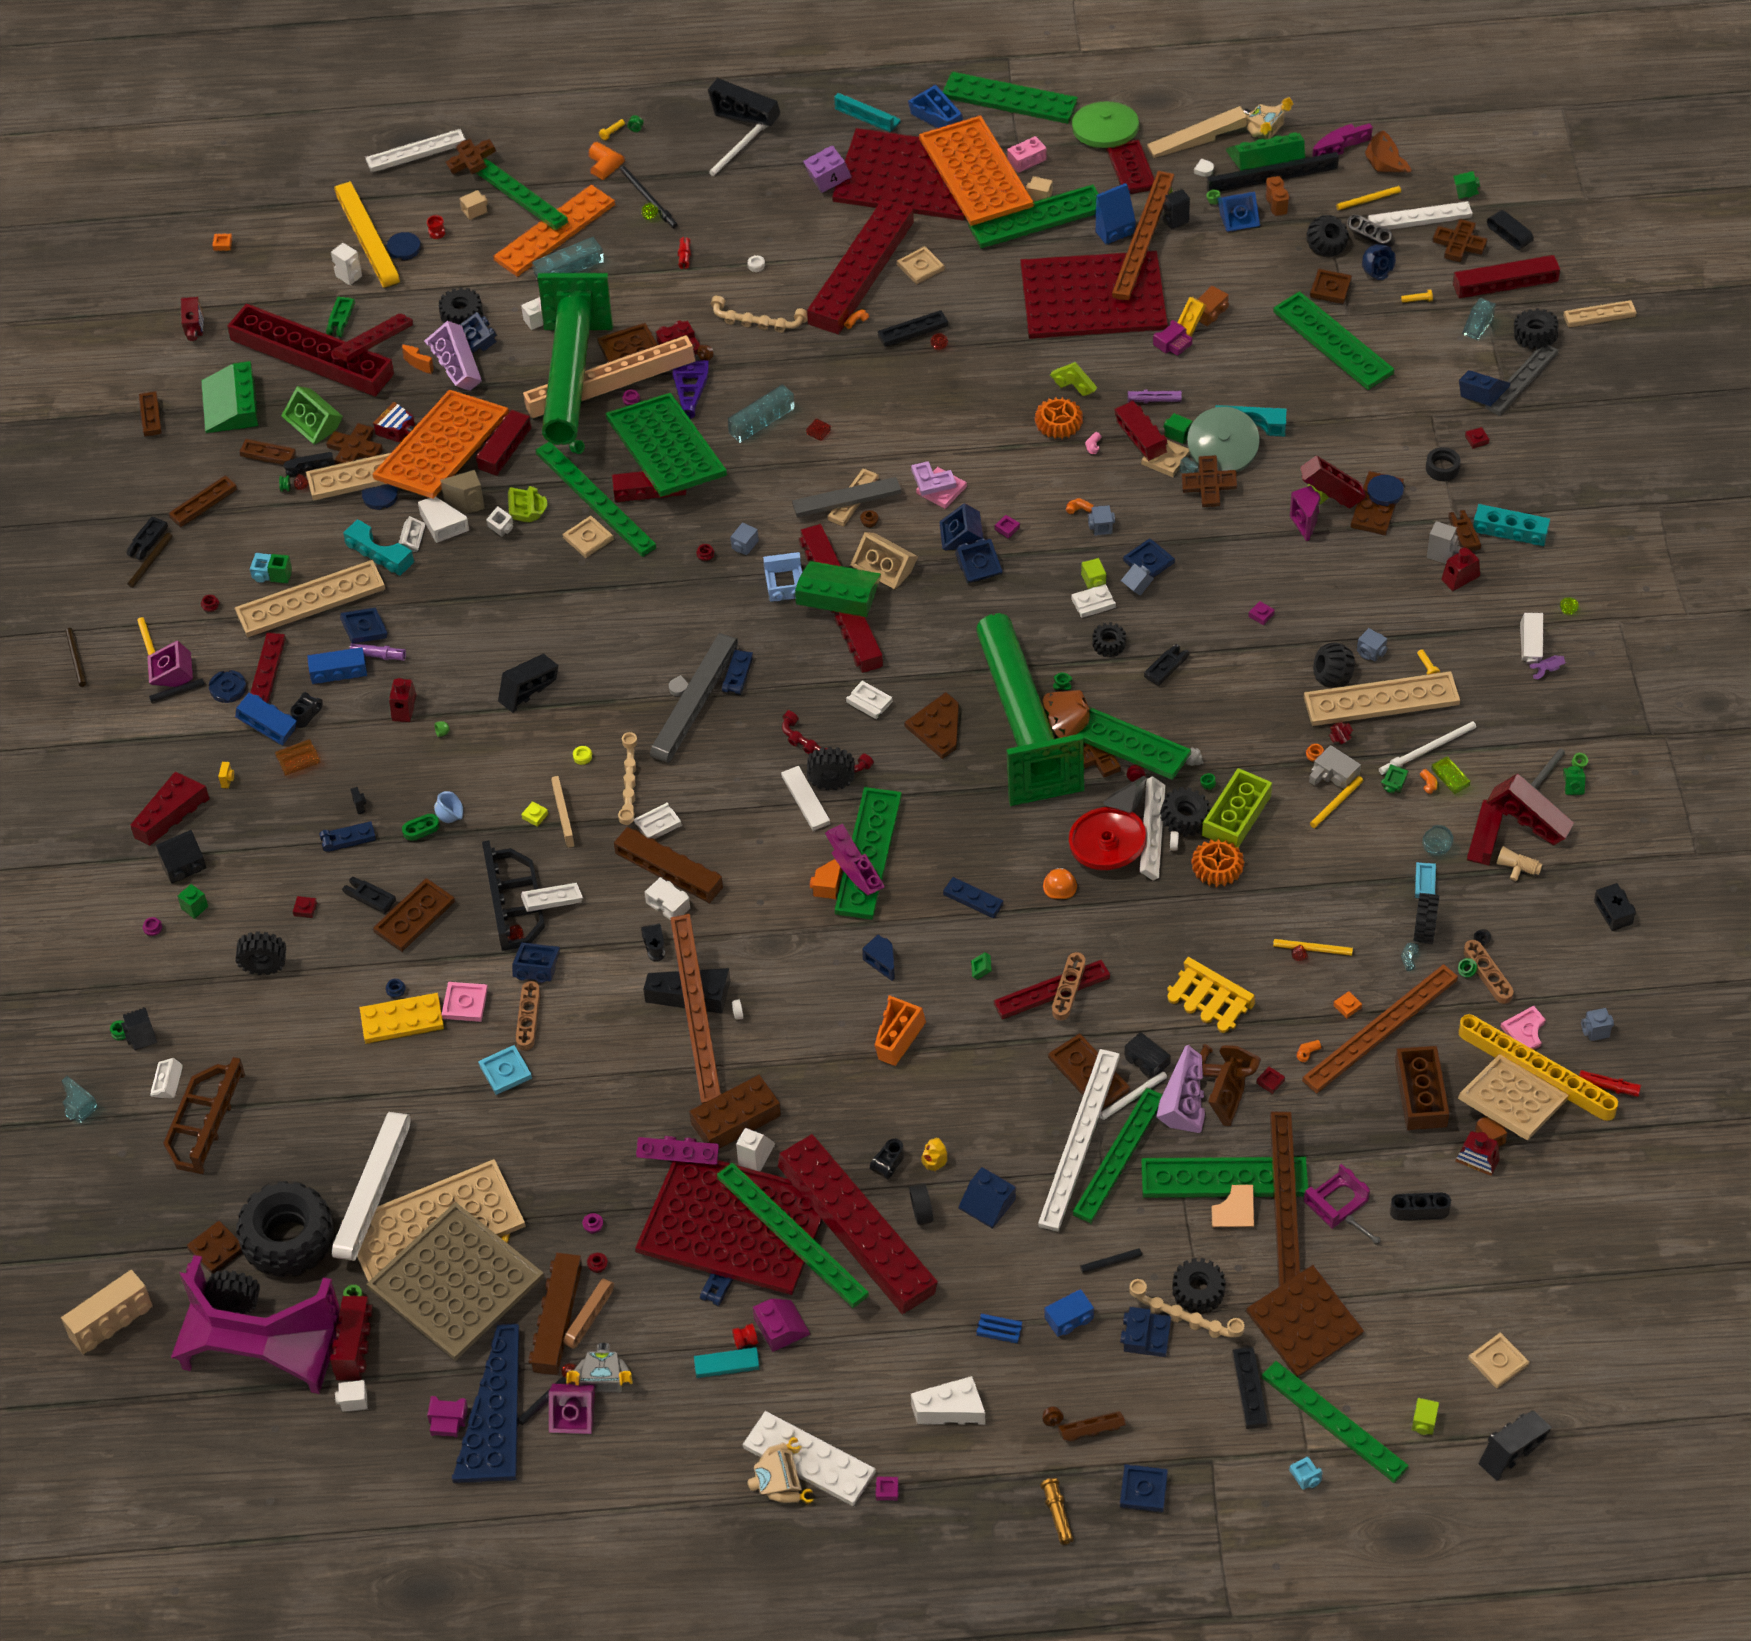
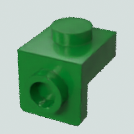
(1394, 779)
(1574, 780)

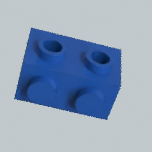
(1069, 1313)

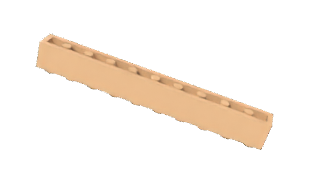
(622, 372)

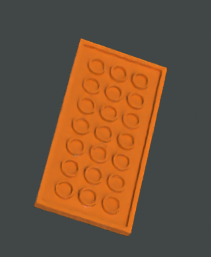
(976, 170)
(440, 443)

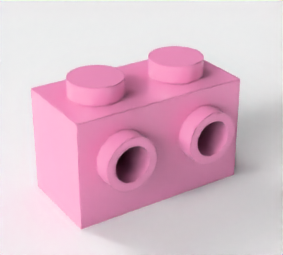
(1026, 154)

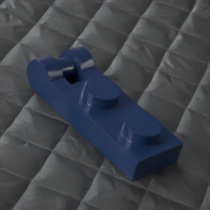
(737, 672)
(347, 836)
(719, 1283)

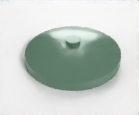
(1227, 435)

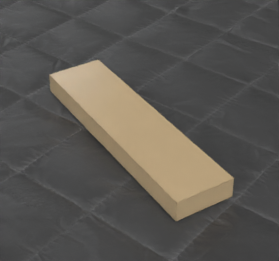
(1599, 313)
(842, 515)
(562, 811)

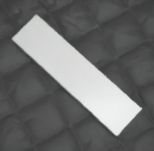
(805, 798)

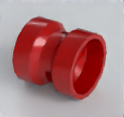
(436, 227)
(745, 1336)

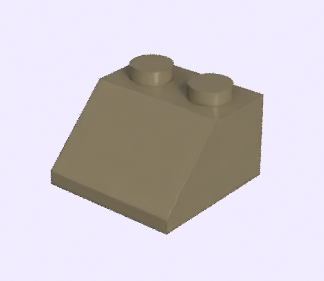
(463, 492)

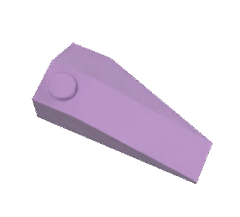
(1181, 1100)

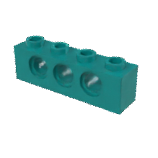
(1511, 525)

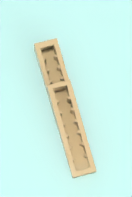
(1199, 133)

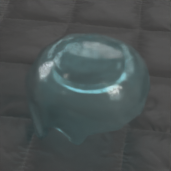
(1437, 840)

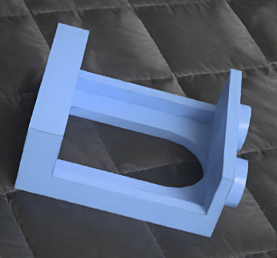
(777, 564)

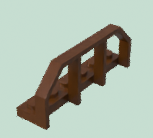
(211, 1121)

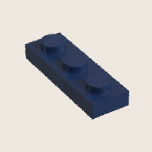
(973, 897)

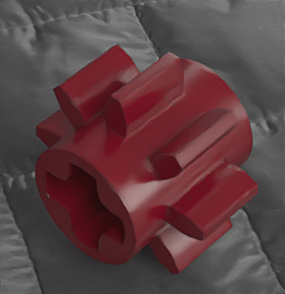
(1340, 732)

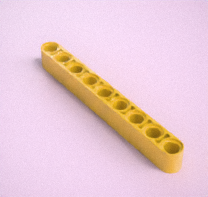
(367, 234)
(1531, 1060)

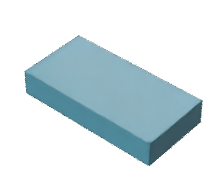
(1425, 878)

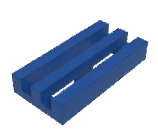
(1000, 1325)

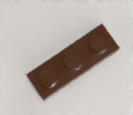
(150, 413)
(266, 452)
(1091, 1426)

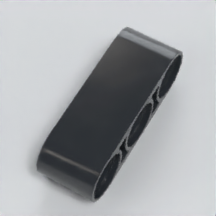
(1366, 225)
(1510, 229)
(1429, 1202)

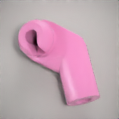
(1091, 443)

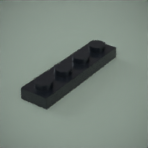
(912, 328)
(1249, 1388)

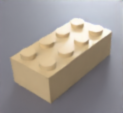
(107, 1312)

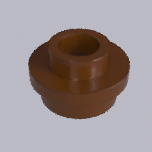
(705, 352)
(869, 518)
(1052, 1416)

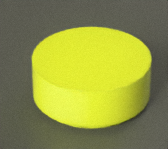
(582, 755)

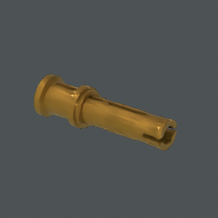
(1055, 1502)

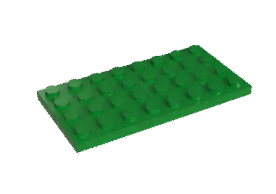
(666, 444)

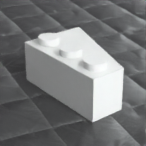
(949, 1403)

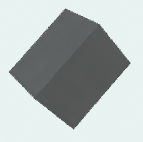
(1127, 797)

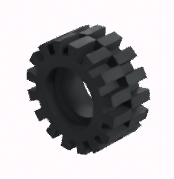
(1109, 647)

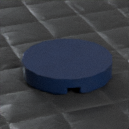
(403, 246)
(1385, 490)
(380, 496)
(227, 686)

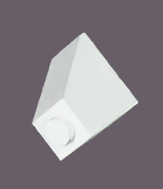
(442, 519)
(1532, 637)
(753, 1149)

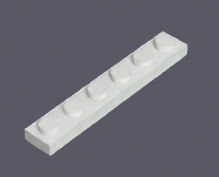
(414, 151)
(1422, 216)
(1153, 825)

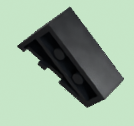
(525, 680)
(1513, 1442)

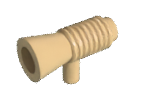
(1519, 862)

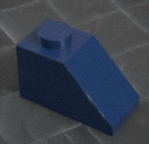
(879, 955)

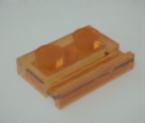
(297, 757)

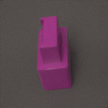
(1172, 339)
(446, 1416)

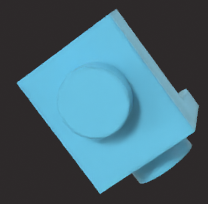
(1306, 1473)

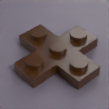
(471, 156)
(1460, 240)
(354, 445)
(1209, 481)
(1103, 760)

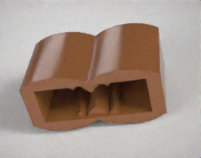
(1277, 196)

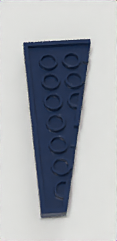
(491, 1434)

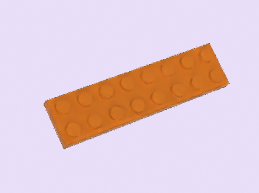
(543, 239)

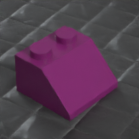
(1305, 510)
(170, 666)
(779, 1322)
(571, 1408)

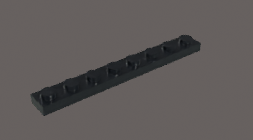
(1284, 170)

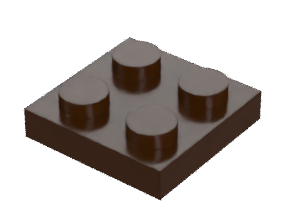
(1331, 286)
(216, 1247)

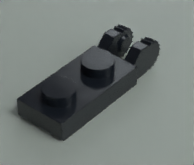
(308, 463)
(147, 537)
(1166, 664)
(370, 894)

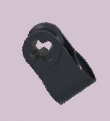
(305, 709)
(654, 941)
(887, 1161)

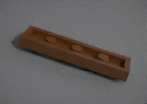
(202, 501)

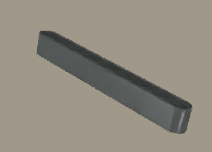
(694, 698)

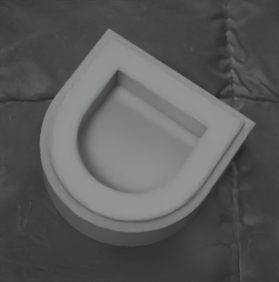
(677, 686)

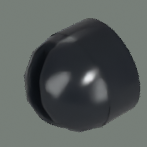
(1480, 934)

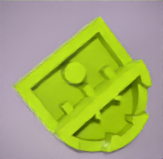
(526, 505)

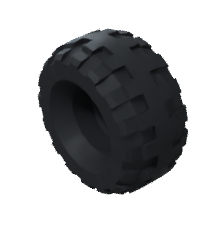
(277, 1206)

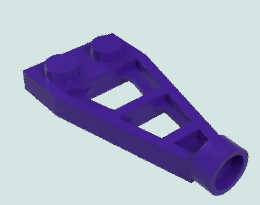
(698, 370)

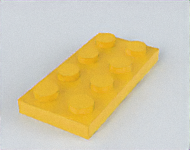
(401, 1018)

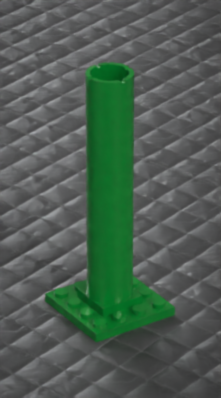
(571, 307)
(1039, 763)

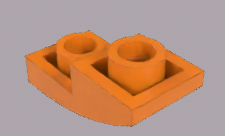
(414, 358)

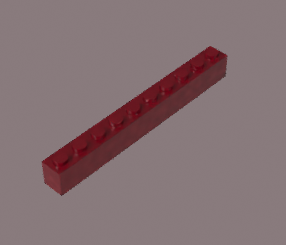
(853, 627)

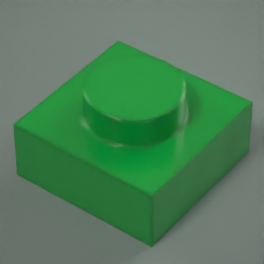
(981, 965)

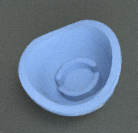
(448, 807)

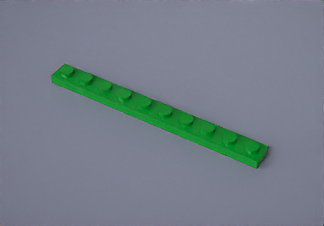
(596, 499)
(793, 1235)

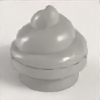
(1195, 757)

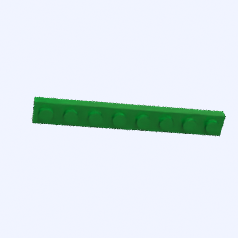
(522, 195)
(1118, 1156)
(1335, 1422)

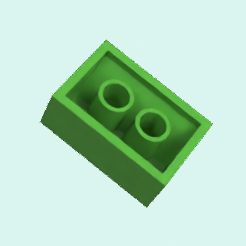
(311, 415)

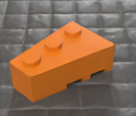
(898, 1030)

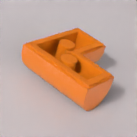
(606, 159)

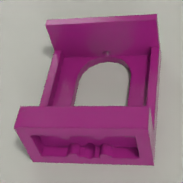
(1324, 1210)

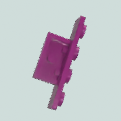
(676, 1150)

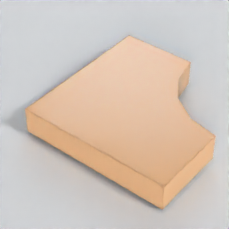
(1236, 1209)

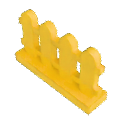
(1210, 980)

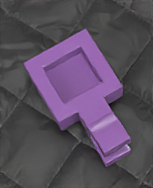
(1552, 664)

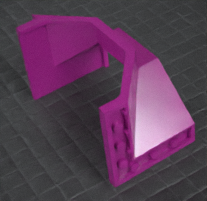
(292, 1339)

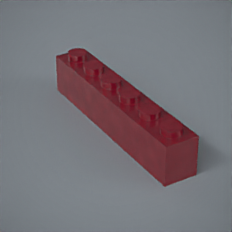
(1506, 276)

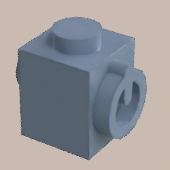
(1101, 520)
(1371, 645)
(1597, 1024)

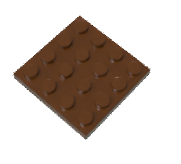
(1304, 1321)

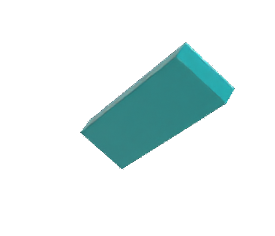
(726, 1362)

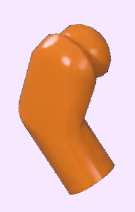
(854, 317)
(1077, 504)
(1430, 780)
(1305, 1050)

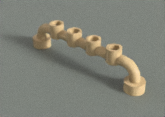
(763, 322)
(626, 814)
(1234, 1327)

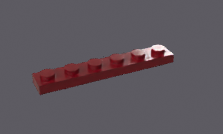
(372, 337)
(268, 665)
(1046, 991)

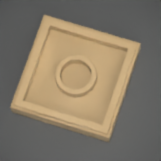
(920, 265)
(588, 536)
(1498, 1360)

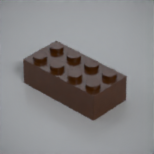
(1421, 1088)
(739, 1108)

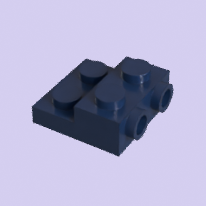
(478, 333)
(978, 560)
(535, 962)
(1145, 1332)

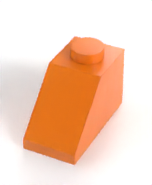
(827, 880)

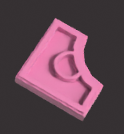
(1525, 1027)

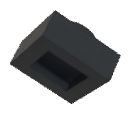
(358, 799)

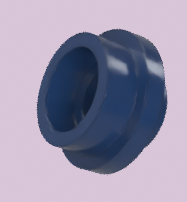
(393, 984)

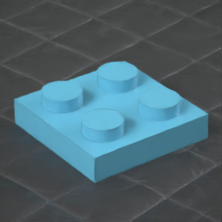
(505, 1069)

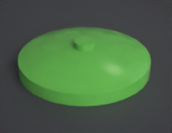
(1105, 124)

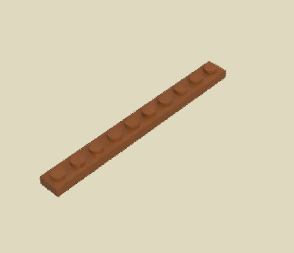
(1143, 236)
(695, 1007)
(1379, 1029)

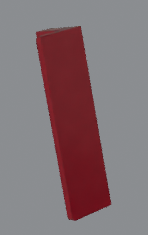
(1485, 834)

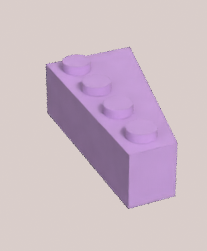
(455, 355)

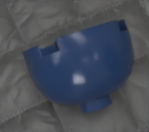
(1378, 261)

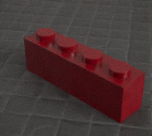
(1141, 430)
(503, 442)
(1332, 482)
(635, 487)

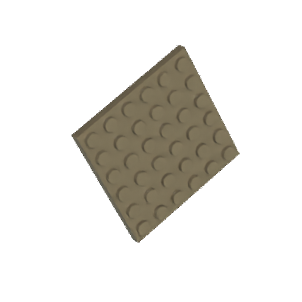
(455, 1280)

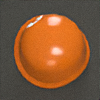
(1060, 884)

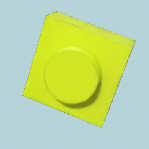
(534, 814)

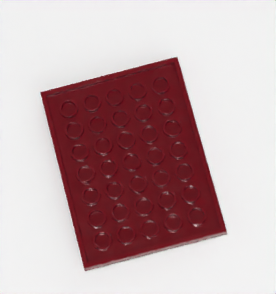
(896, 170)
(1076, 296)
(711, 1230)

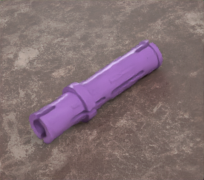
(1154, 396)
(381, 652)

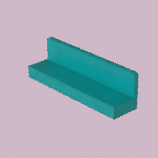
(866, 113)

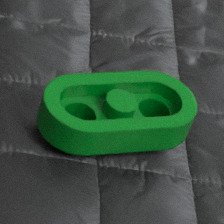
(420, 827)

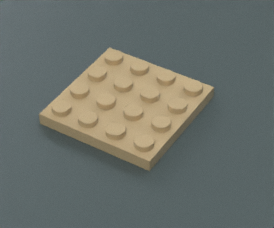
(1513, 1097)

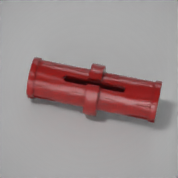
(684, 253)

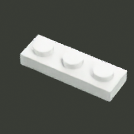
(551, 897)

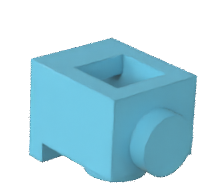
(259, 570)

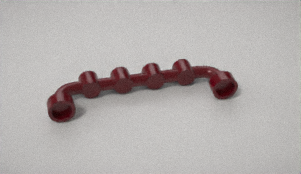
(796, 737)

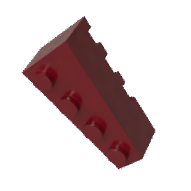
(168, 807)
(1531, 809)
(351, 1337)

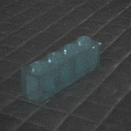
(571, 259)
(761, 413)

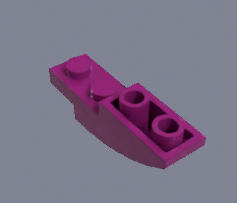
(1342, 138)
(854, 864)

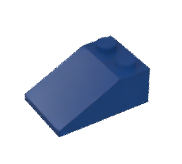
(1114, 214)

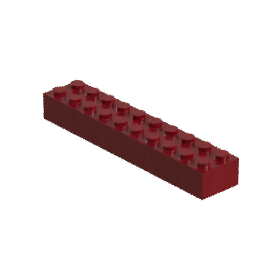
(860, 266)
(308, 349)
(857, 1224)

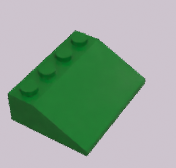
(1268, 151)
(230, 398)
(836, 588)

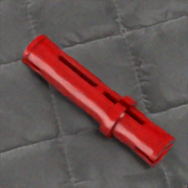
(1612, 1084)

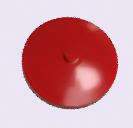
(1107, 838)

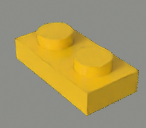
(1191, 315)

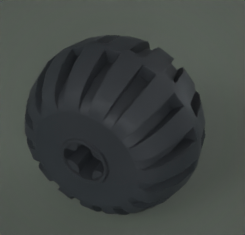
(1327, 235)
(1334, 665)

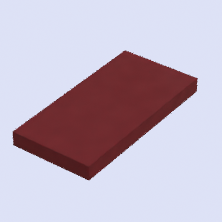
(1131, 166)

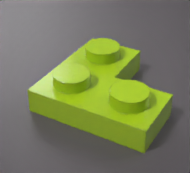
(1073, 375)

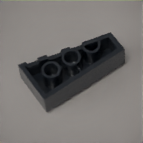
(742, 104)
(666, 988)

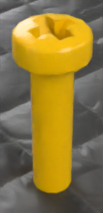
(604, 134)
(1417, 297)
(1426, 661)

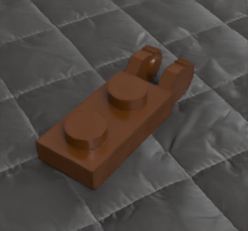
(1465, 531)

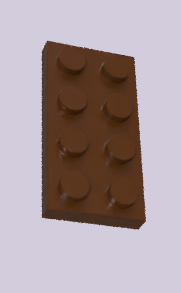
(1371, 516)
(414, 914)
(1076, 1063)

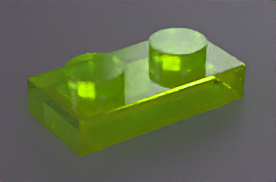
(1450, 775)

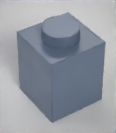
(744, 539)
(1137, 578)

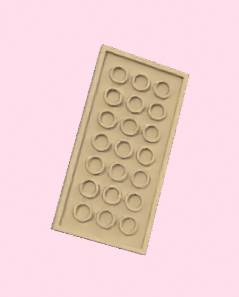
(400, 1221)

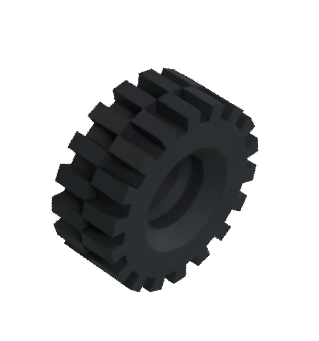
(458, 298)
(1536, 328)
(830, 768)
(1187, 801)
(1426, 918)
(260, 953)
(232, 1292)
(1194, 1298)

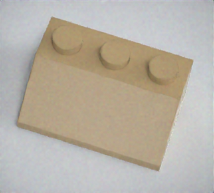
(884, 557)

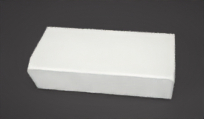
(412, 534)
(166, 1079)

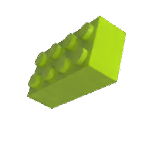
(1237, 808)

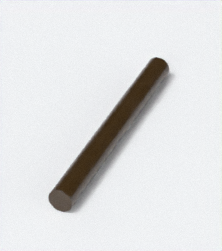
(151, 558)
(75, 657)

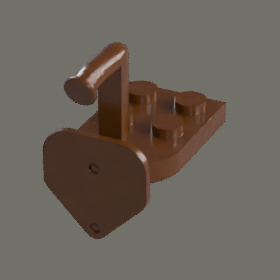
(1230, 1079)

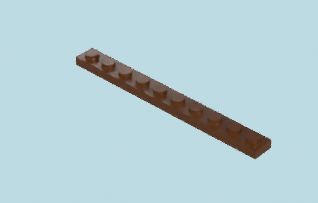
(1284, 1196)

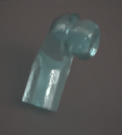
(1406, 955)

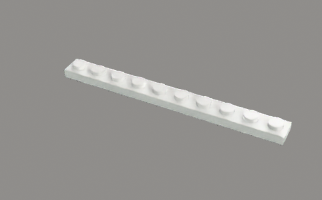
(1079, 1140)

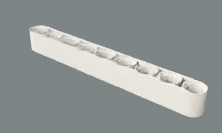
(371, 1186)

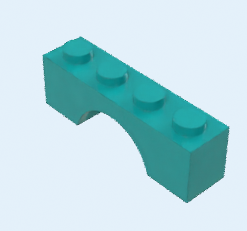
(1269, 419)
(394, 557)

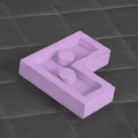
(929, 482)

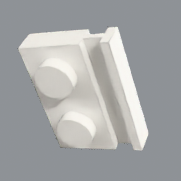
(1093, 601)
(869, 699)
(658, 821)

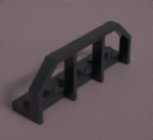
(498, 899)

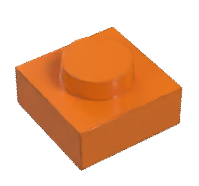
(222, 242)
(1347, 1004)

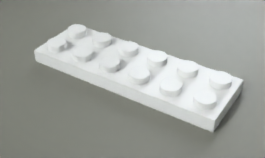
(816, 1462)

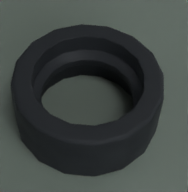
(1443, 454)
(921, 1204)

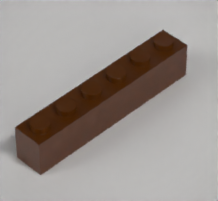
(668, 865)
(556, 1313)

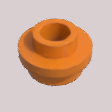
(1314, 752)

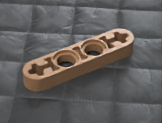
(1491, 970)
(1071, 986)
(525, 1015)
(588, 1313)

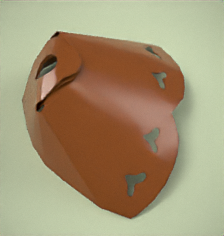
(1382, 158)
(1070, 709)

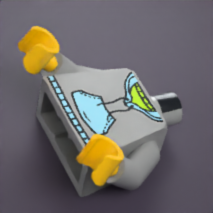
(602, 1370)

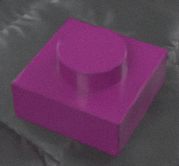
(1007, 526)
(1261, 613)
(887, 1488)

